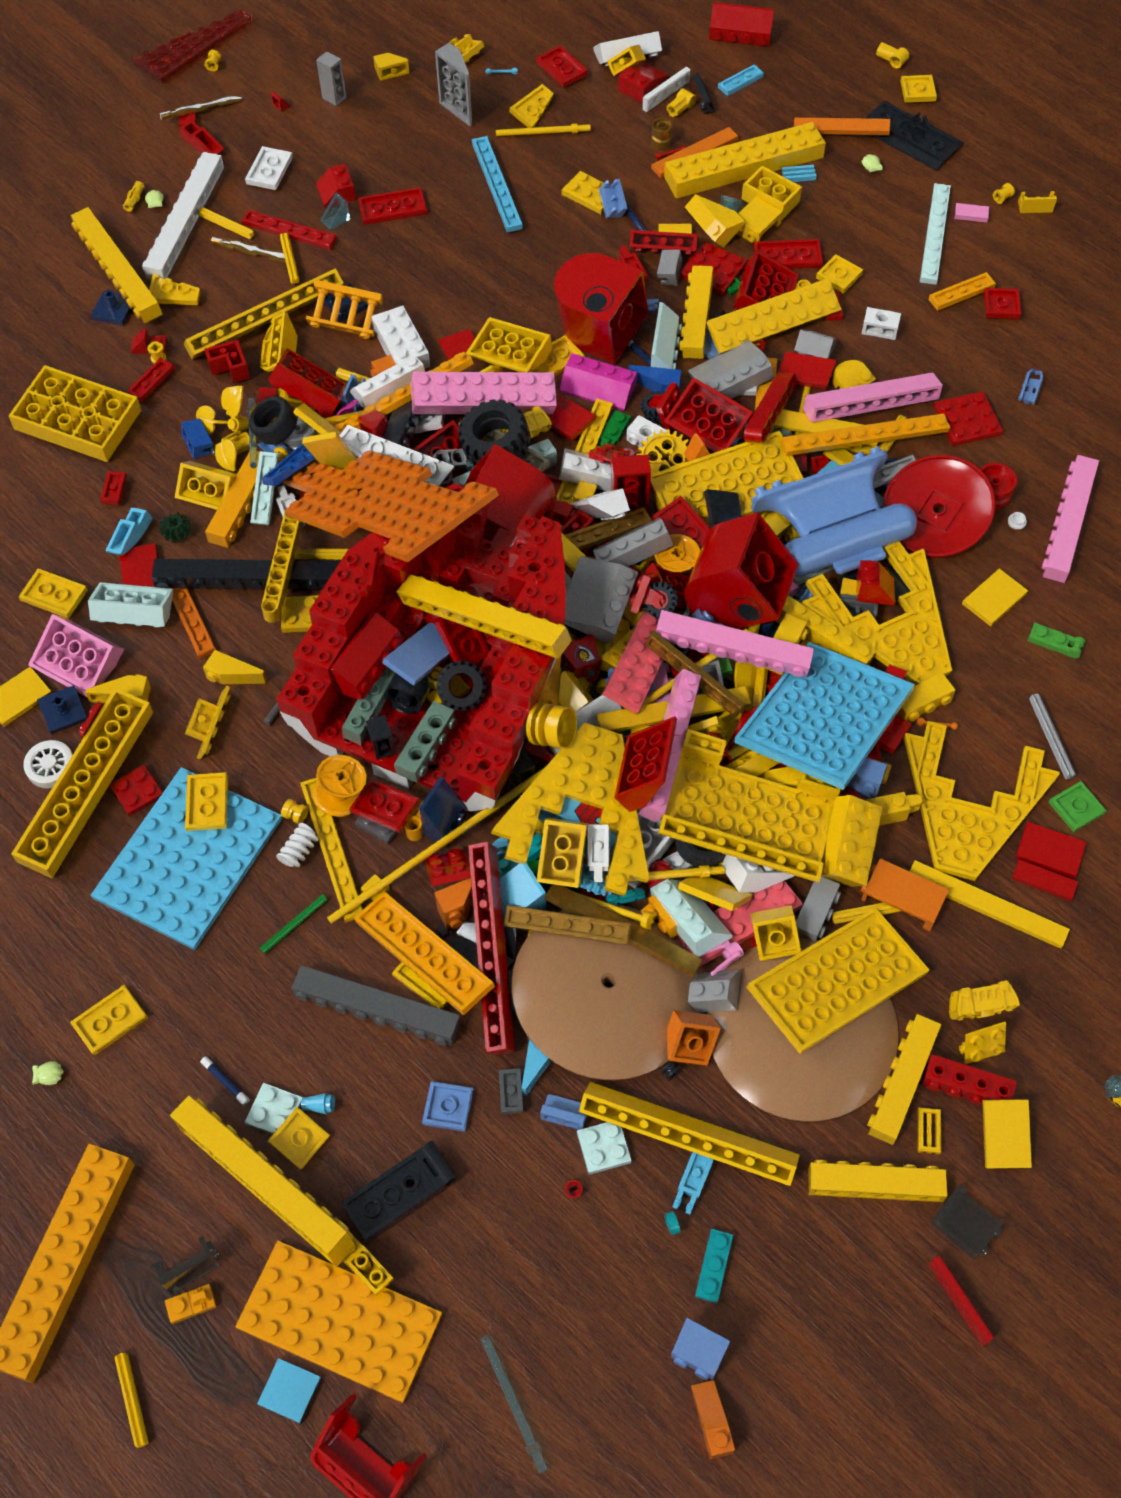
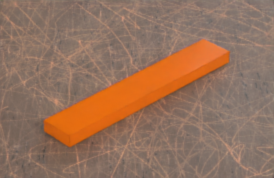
(848, 126)
(717, 140)
(192, 622)

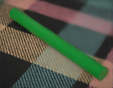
(293, 924)

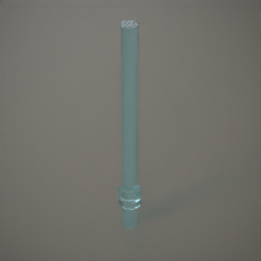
(252, 438)
(533, 1447)

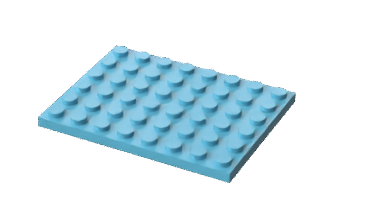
(827, 719)
(183, 877)

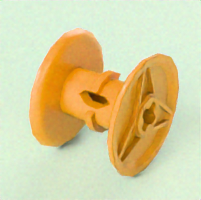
(680, 556)
(338, 784)

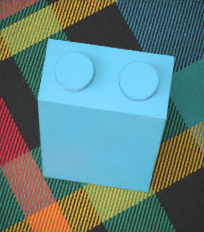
(521, 889)

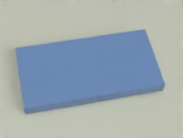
(418, 655)

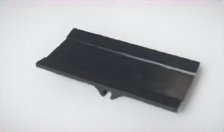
(915, 136)

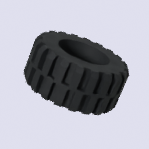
(487, 418)

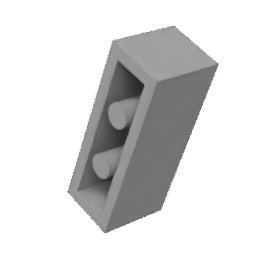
(331, 78)
(817, 909)

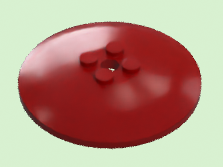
(952, 485)

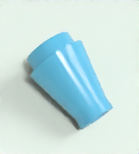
(319, 1103)

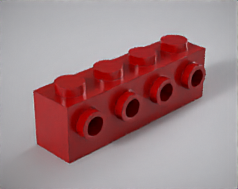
(663, 240)
(966, 1081)

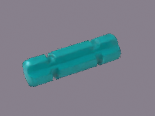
(630, 896)

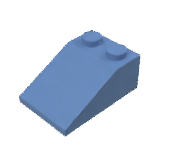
(868, 778)
(699, 1349)

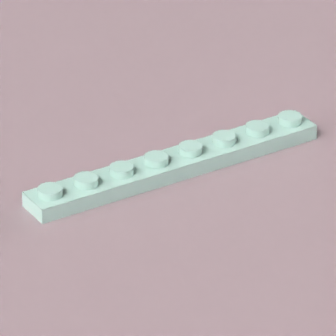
(935, 234)

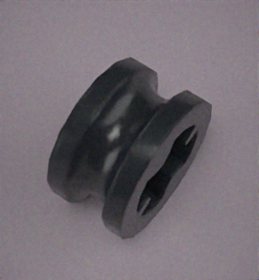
(671, 1070)

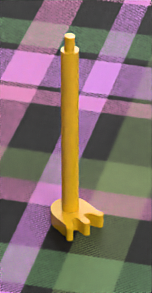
(645, 919)

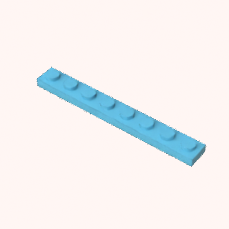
(497, 184)

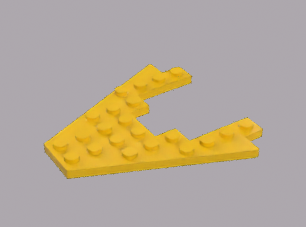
(907, 641)
(588, 775)
(962, 833)

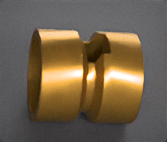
(661, 133)

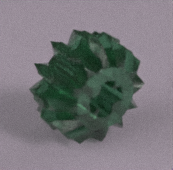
(175, 527)

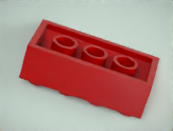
(741, 24)
(363, 657)

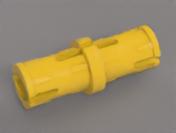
(133, 196)

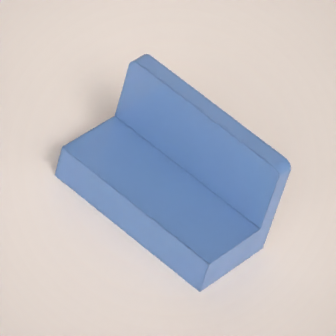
(563, 1112)

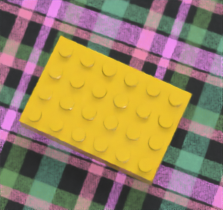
(75, 413)

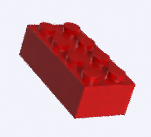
(634, 476)

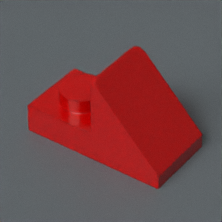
(142, 340)

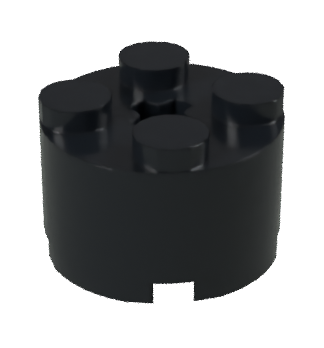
(405, 696)

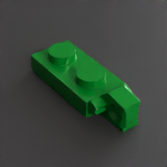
(615, 428)

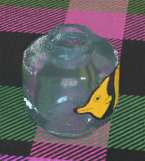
(1113, 1090)

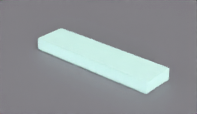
(263, 493)

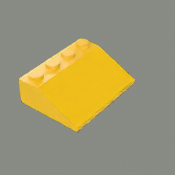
(510, 346)

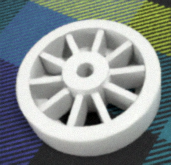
(48, 764)

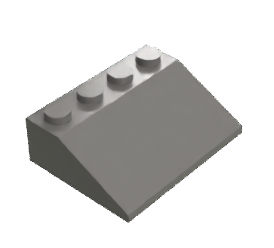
(453, 82)
(735, 370)
(598, 597)

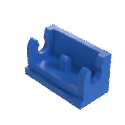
(196, 438)

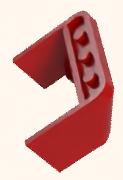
(353, 1464)

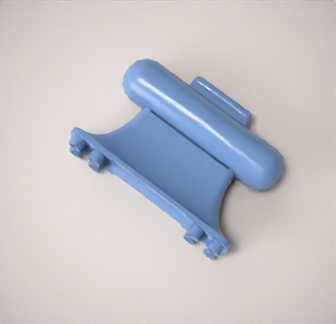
(838, 515)

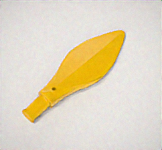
(746, 673)

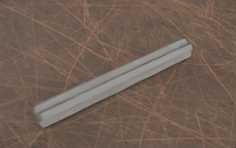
(1052, 736)

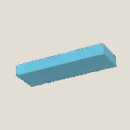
(740, 80)

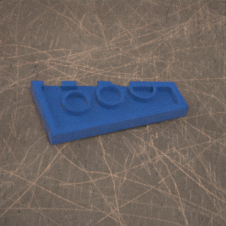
(288, 466)

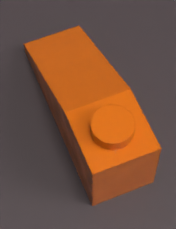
(712, 1420)

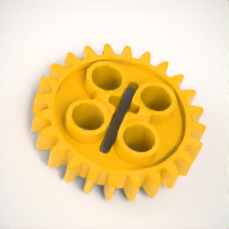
(677, 450)

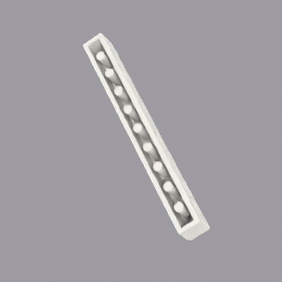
(183, 216)

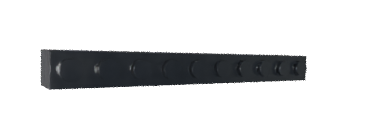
(237, 574)

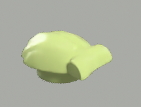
(872, 163)
(154, 199)
(47, 1073)

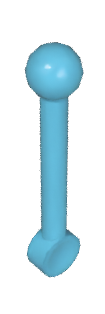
(514, 71)

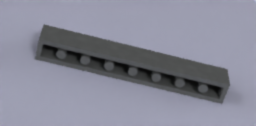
(376, 1005)

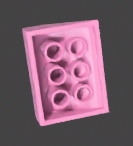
(74, 655)

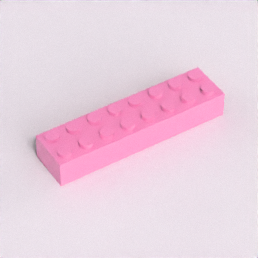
(463, 390)

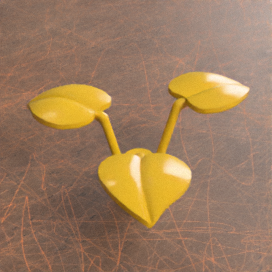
(231, 401)

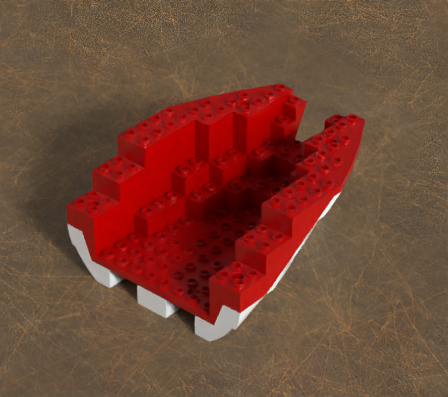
(513, 569)

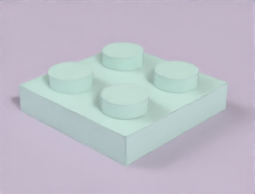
(271, 1108)
(603, 1147)

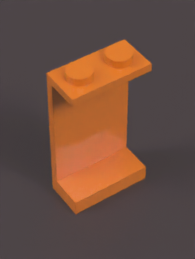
(905, 891)

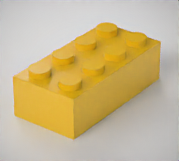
(851, 840)

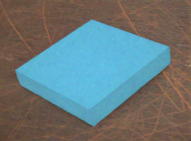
(289, 1391)

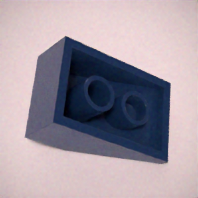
(441, 811)

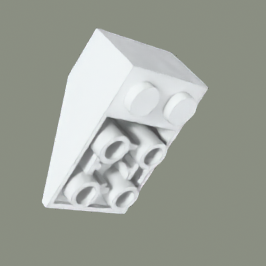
(751, 876)

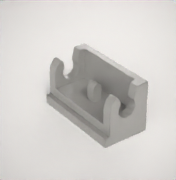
(670, 267)

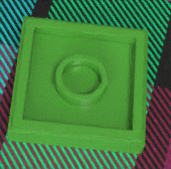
(1077, 806)

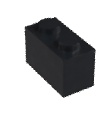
(380, 737)

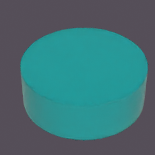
(672, 1223)

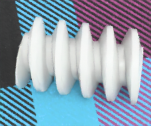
(297, 845)

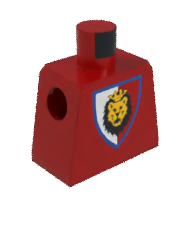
(582, 658)

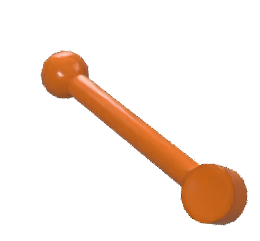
(921, 722)

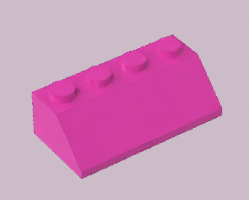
(599, 380)

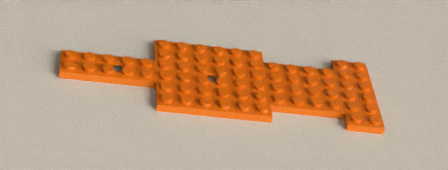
(391, 504)

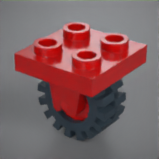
(659, 405)
(653, 596)

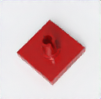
(894, 734)

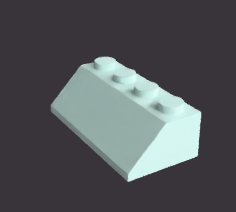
(665, 338)
(130, 604)
(694, 919)

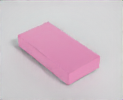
(971, 212)

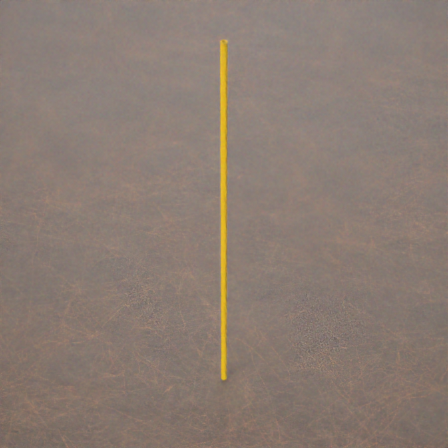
(474, 820)

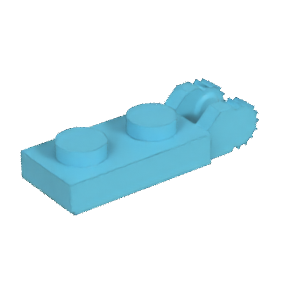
(693, 1180)

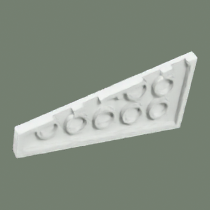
(362, 441)

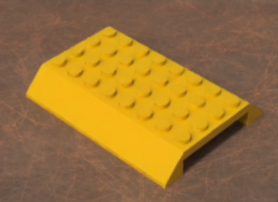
(747, 813)

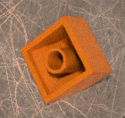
(455, 903)
(691, 1037)

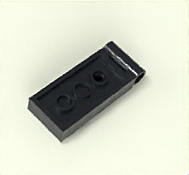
(390, 1200)

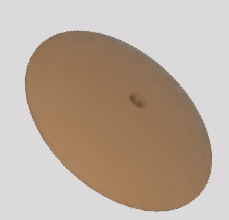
(582, 1021)
(807, 1086)

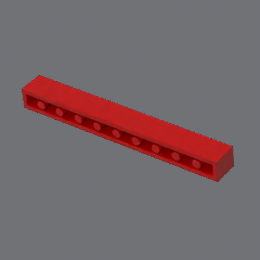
(491, 948)

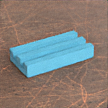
(799, 173)

